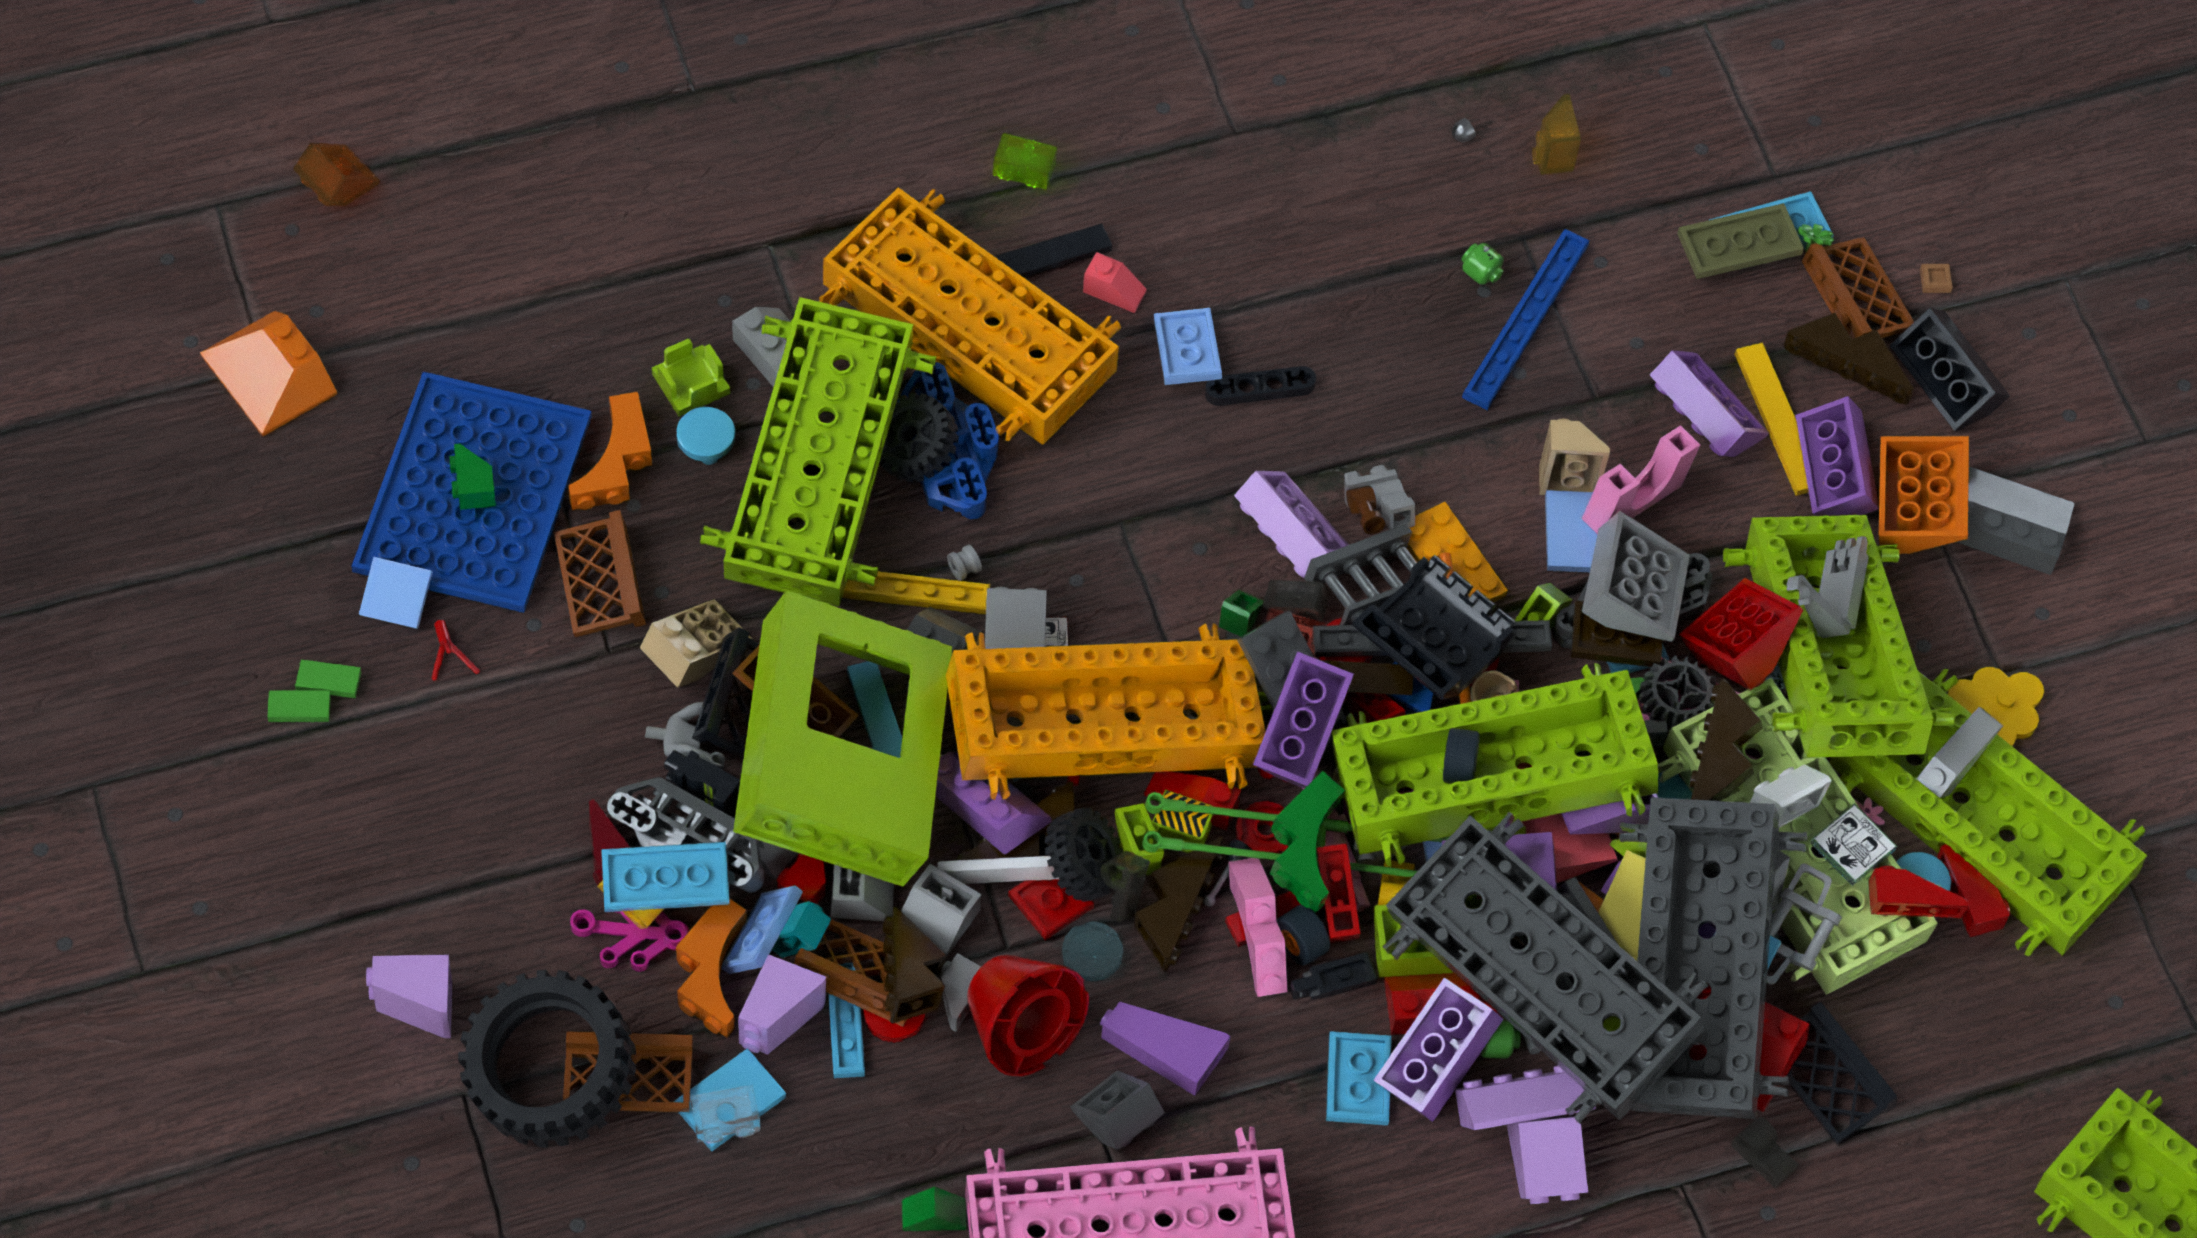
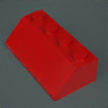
(1410, 993)

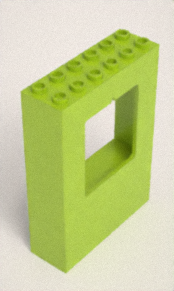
(825, 791)

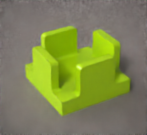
(690, 376)

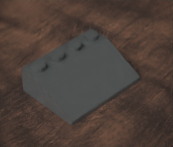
(2016, 521)

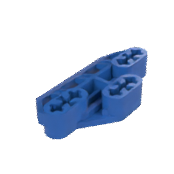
(971, 457)

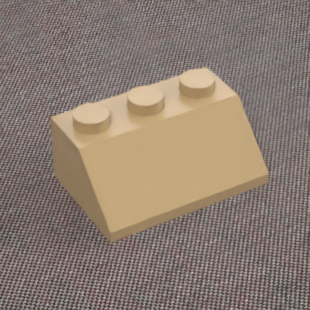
(1571, 458)

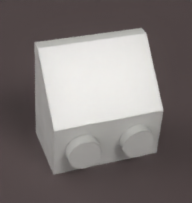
(1794, 792)

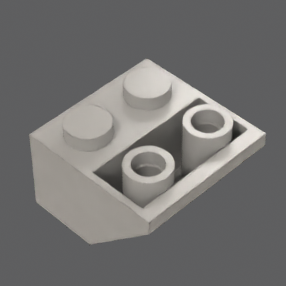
(860, 896)
(941, 907)

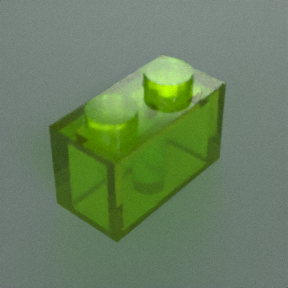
(1024, 161)

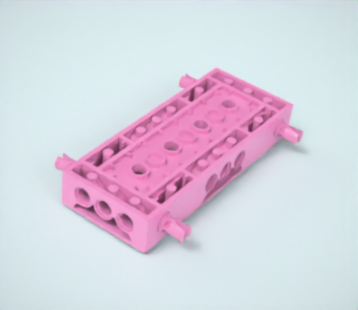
(1133, 1194)

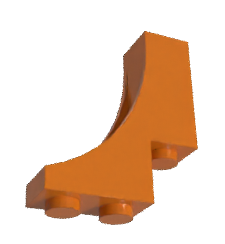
(626, 450)
(704, 953)

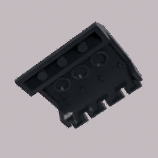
(1438, 628)

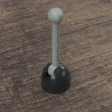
(1209, 900)

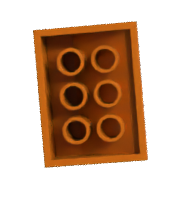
(1923, 491)

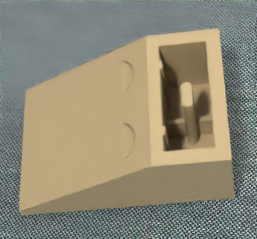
(688, 641)

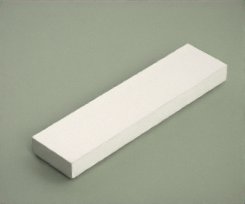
(998, 869)

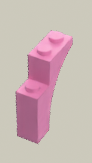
(1258, 915)

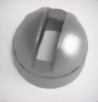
(1463, 131)

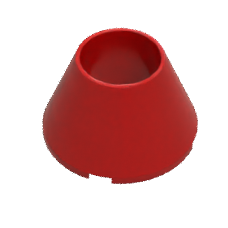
(1026, 1011)

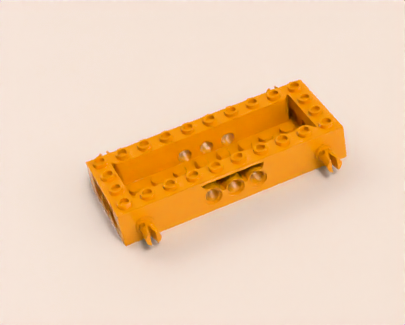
(982, 358)
(1099, 688)

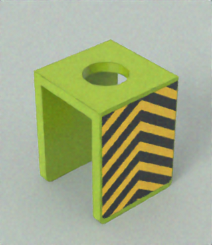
(1189, 826)

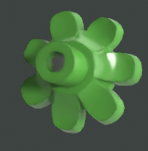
(1815, 235)

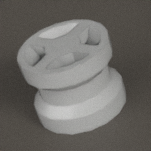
(964, 562)

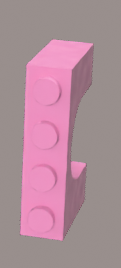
(1662, 476)

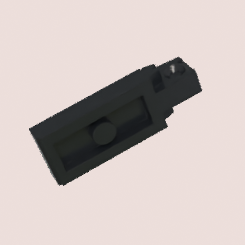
(1335, 978)

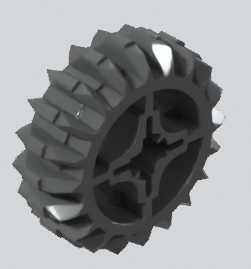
(1695, 691)

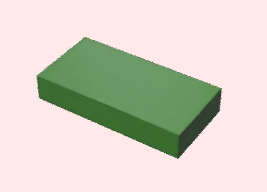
(337, 678)
(299, 706)

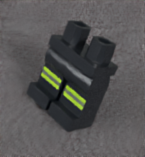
(703, 781)

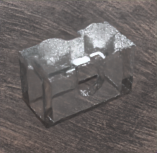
(737, 1101)

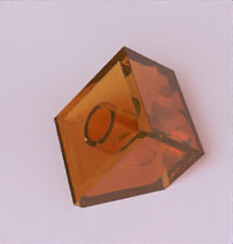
(334, 173)

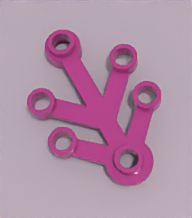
(633, 936)

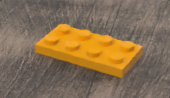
(1440, 532)

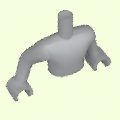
(679, 735)

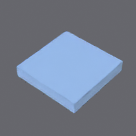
(395, 593)

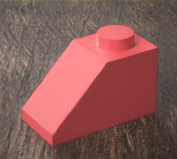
(1113, 283)

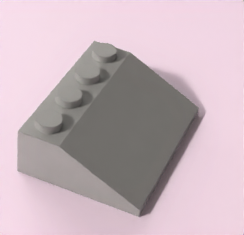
(1635, 580)

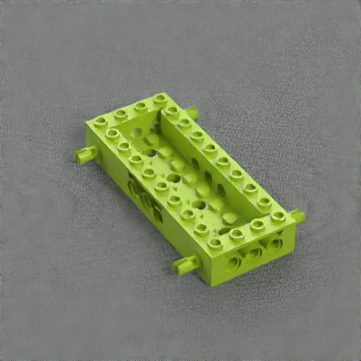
(848, 451)
(1879, 697)
(1527, 726)
(2014, 796)
(2130, 1146)

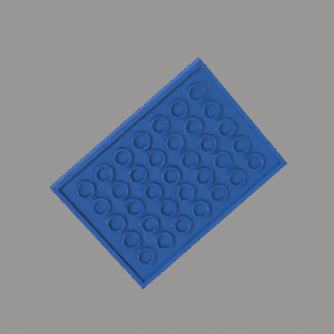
(483, 551)

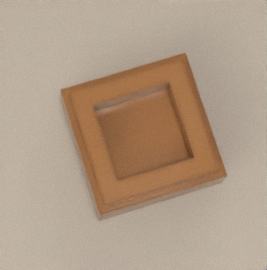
(1936, 278)

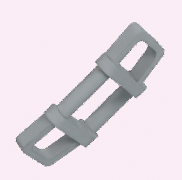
(1828, 917)

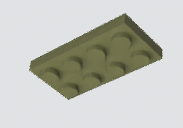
(1740, 241)

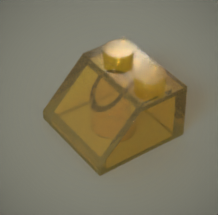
(1557, 139)

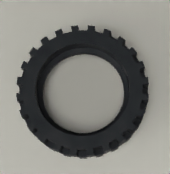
(512, 1008)

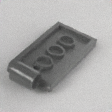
(1271, 653)

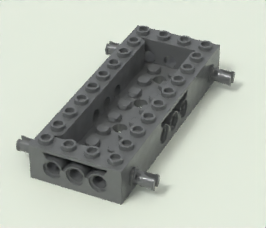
(1734, 962)
(1522, 983)

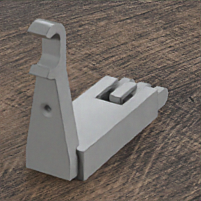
(1838, 601)

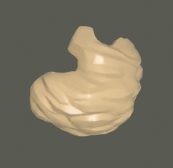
(1492, 684)

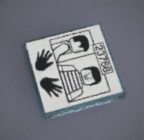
(1853, 844)

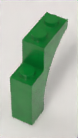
(1298, 828)

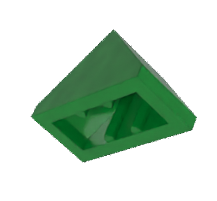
(1240, 613)
(933, 1211)

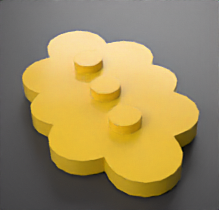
(2005, 698)

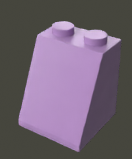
(413, 990)
(779, 1004)
(1548, 1158)

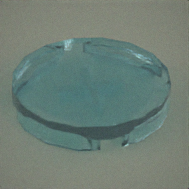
(1092, 951)

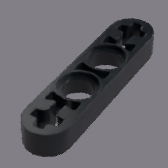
(1261, 389)

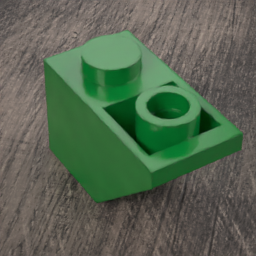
(474, 479)

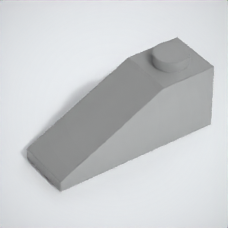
(1959, 753)

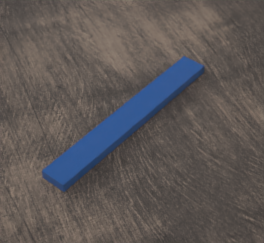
(1525, 319)

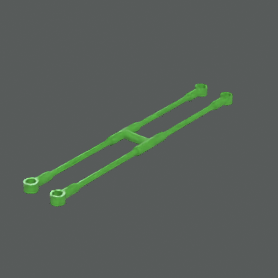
(1178, 844)

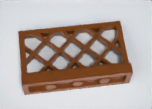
(1840, 296)
(625, 575)
(843, 982)
(648, 1047)

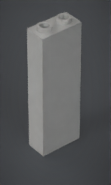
(1015, 621)

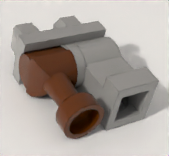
(1378, 491)

